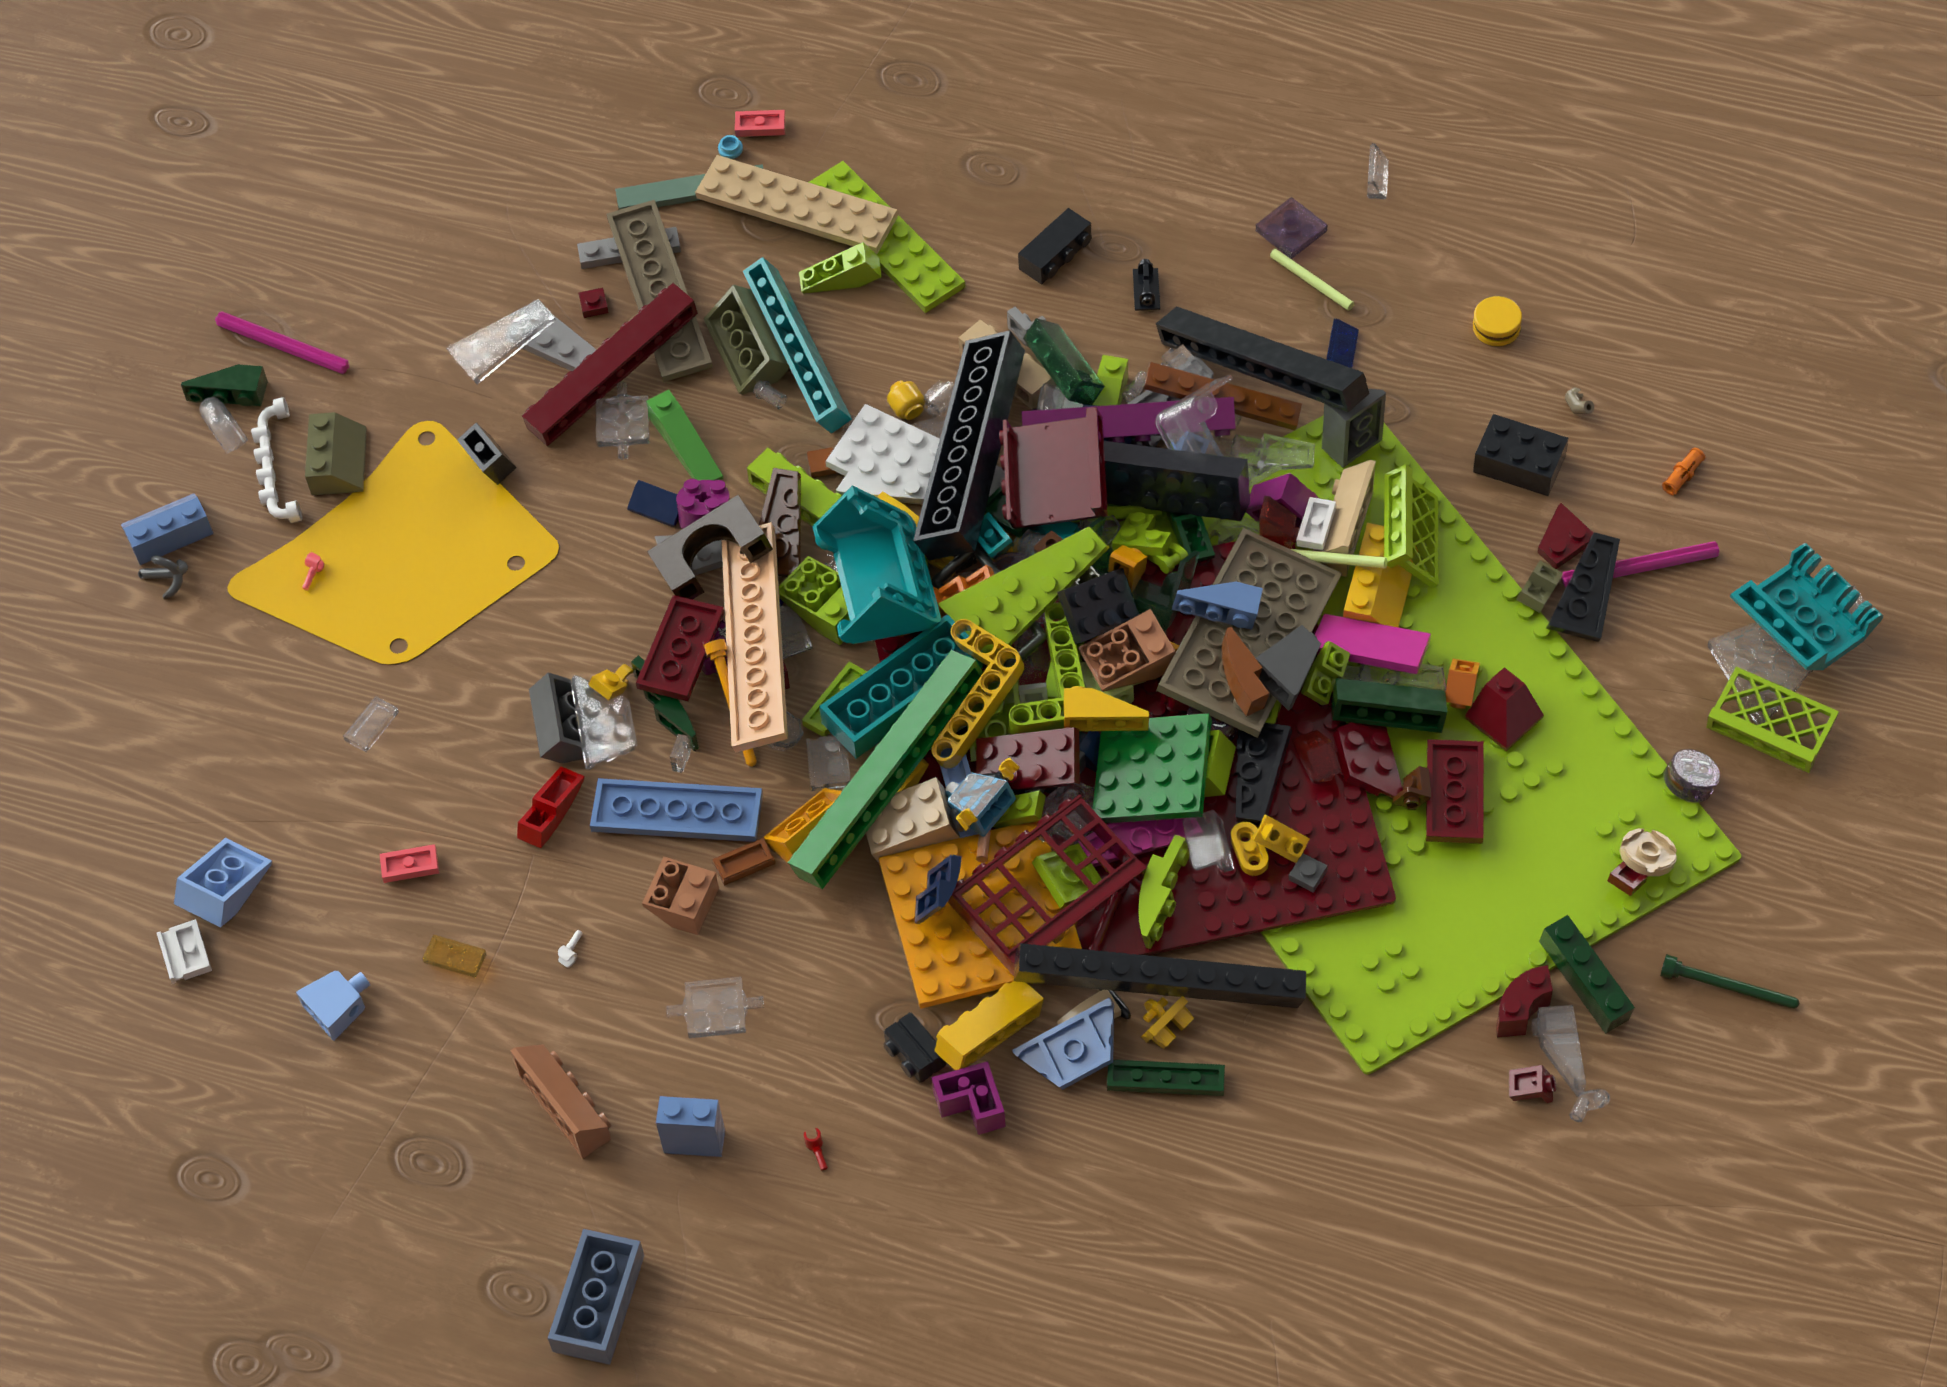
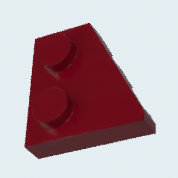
(1563, 538)

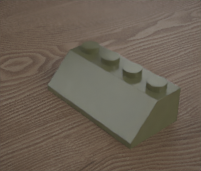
(745, 340)

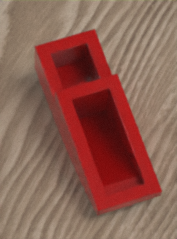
(549, 807)

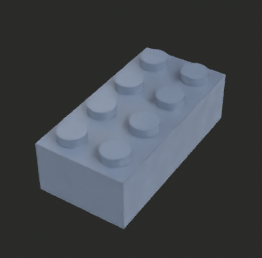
(596, 1296)

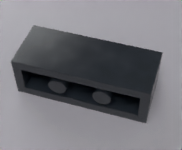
(1055, 246)

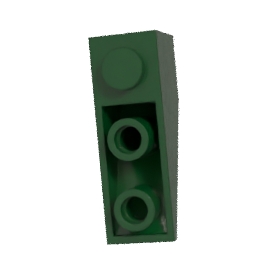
(233, 385)

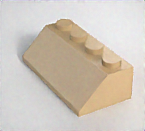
(1352, 500)

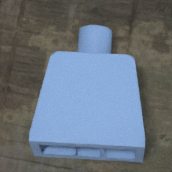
(334, 1001)

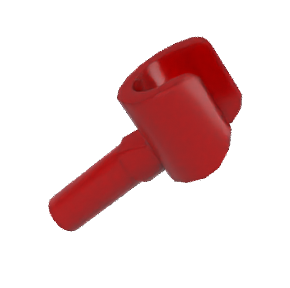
(815, 1145)

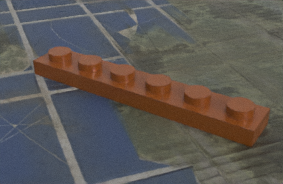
(1246, 401)

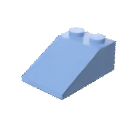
(220, 882)

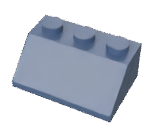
(167, 528)

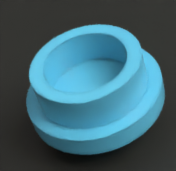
(730, 147)

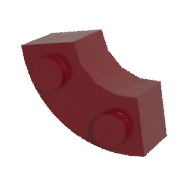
(1522, 1000)

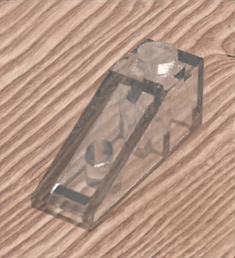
(1560, 1043)

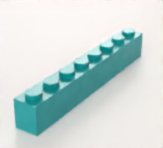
(797, 345)

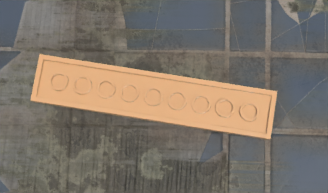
(754, 646)

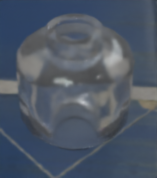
(938, 399)

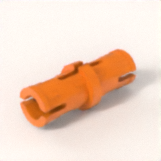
(1683, 471)

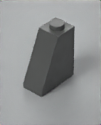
(1288, 665)

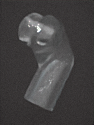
(1589, 1101)

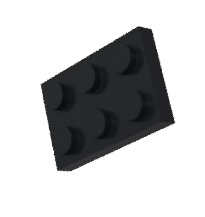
(1098, 605)

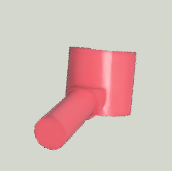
(315, 564)

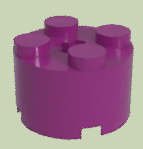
(699, 499)

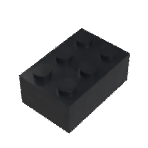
(1520, 455)

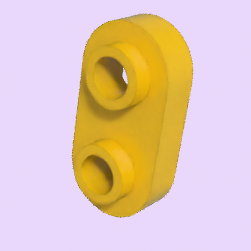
(1249, 850)

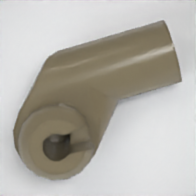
(1574, 401)

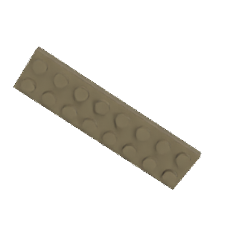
(650, 269)

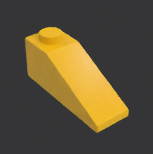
(1096, 711)

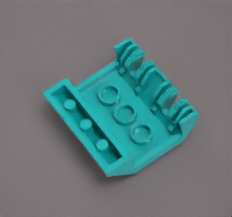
(1809, 613)

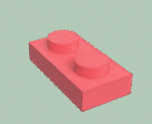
(759, 123)
(409, 863)

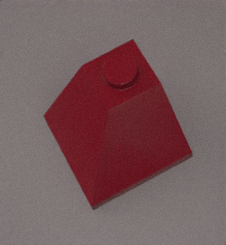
(1504, 709)

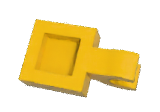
(610, 683)

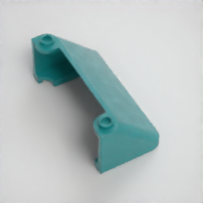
(878, 568)

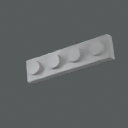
(605, 251)

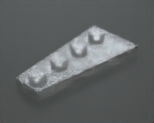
(496, 343)

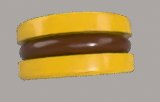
(1497, 321)

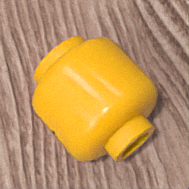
(906, 400)

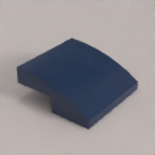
(940, 886)

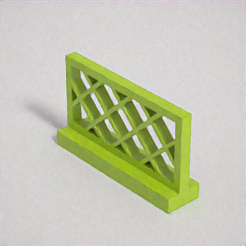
(1401, 529)
(1767, 740)

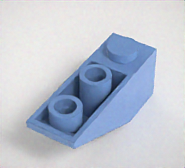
(1226, 602)

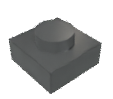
(1308, 872)

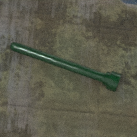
(1674, 968)

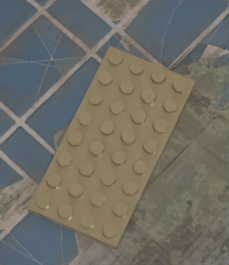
(1291, 596)

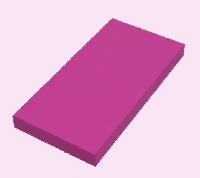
(1375, 643)

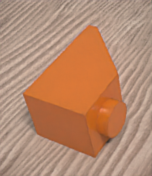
(1461, 683)

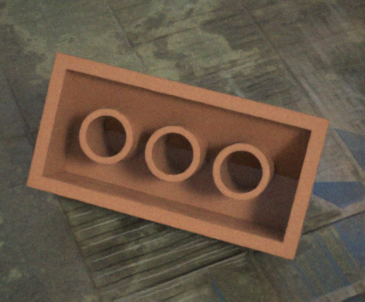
(561, 1098)

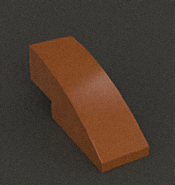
(1243, 674)

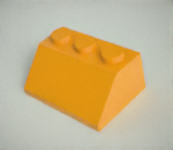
(793, 831)

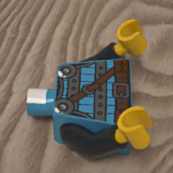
(981, 798)

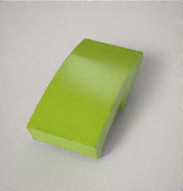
(1326, 668)

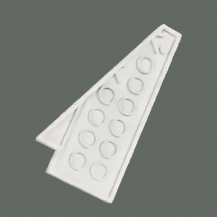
(888, 457)

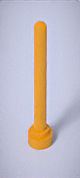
(717, 652)

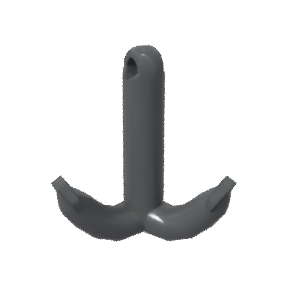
(171, 570)

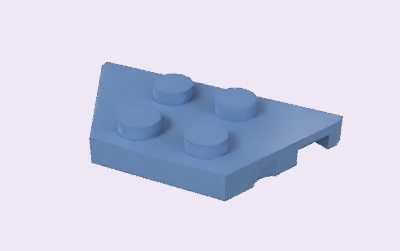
(1073, 1047)

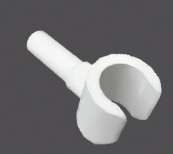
(566, 954)

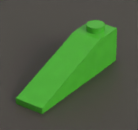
(682, 437)

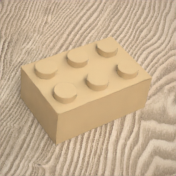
(912, 820)

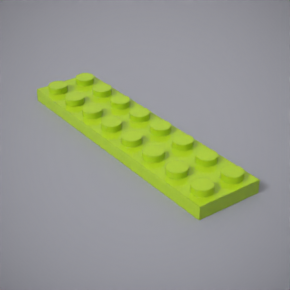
(904, 253)

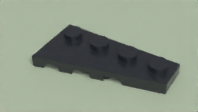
(1586, 596)

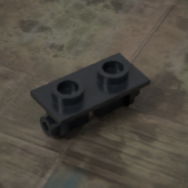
(1146, 286)

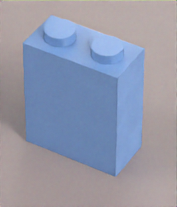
(690, 1126)

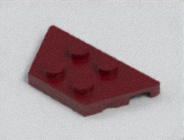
(1368, 758)

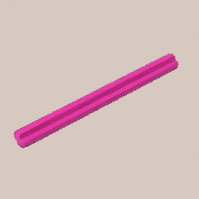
(282, 342)
(1659, 560)

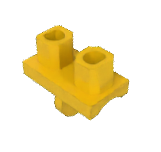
(1280, 839)
(1159, 1031)

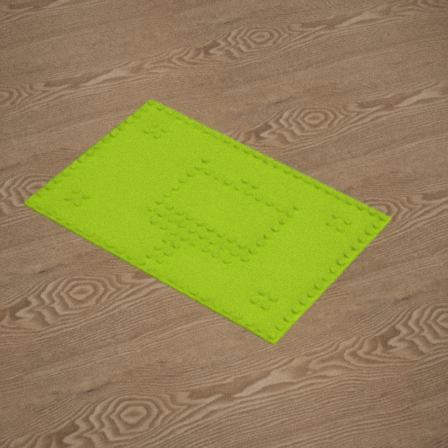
(1552, 809)

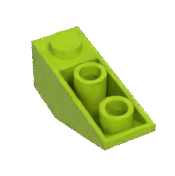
(842, 271)

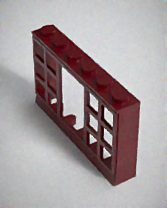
(1075, 912)

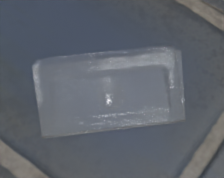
(1377, 174)

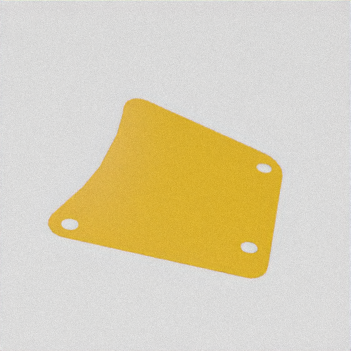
(403, 555)

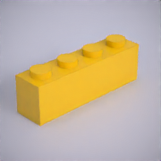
(988, 1024)

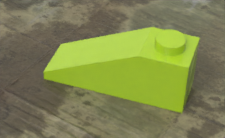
(1114, 376)

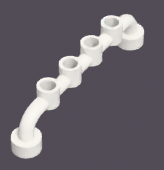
(265, 456)

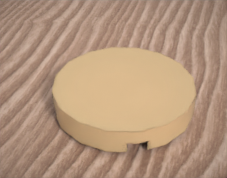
(1648, 852)

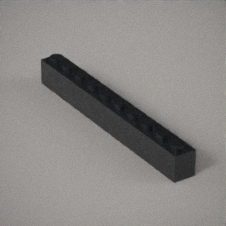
(1264, 359)
(1159, 975)

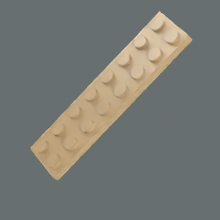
(796, 203)

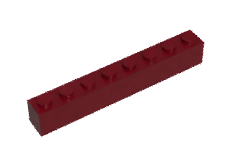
(609, 364)

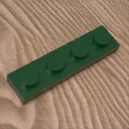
(1166, 1077)

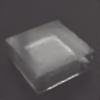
(680, 753)

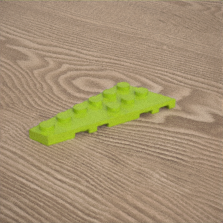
(1021, 593)

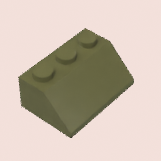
(335, 454)

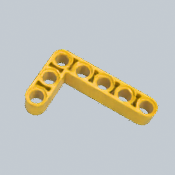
(979, 693)

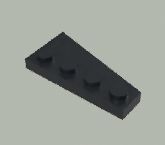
(1259, 770)

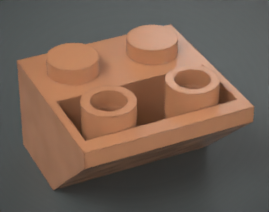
(681, 894)

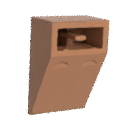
(1129, 653)

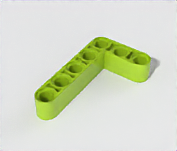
(1068, 677)

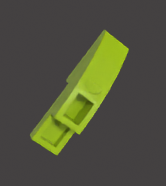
(1156, 894)

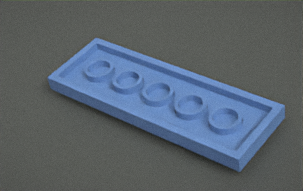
(676, 810)

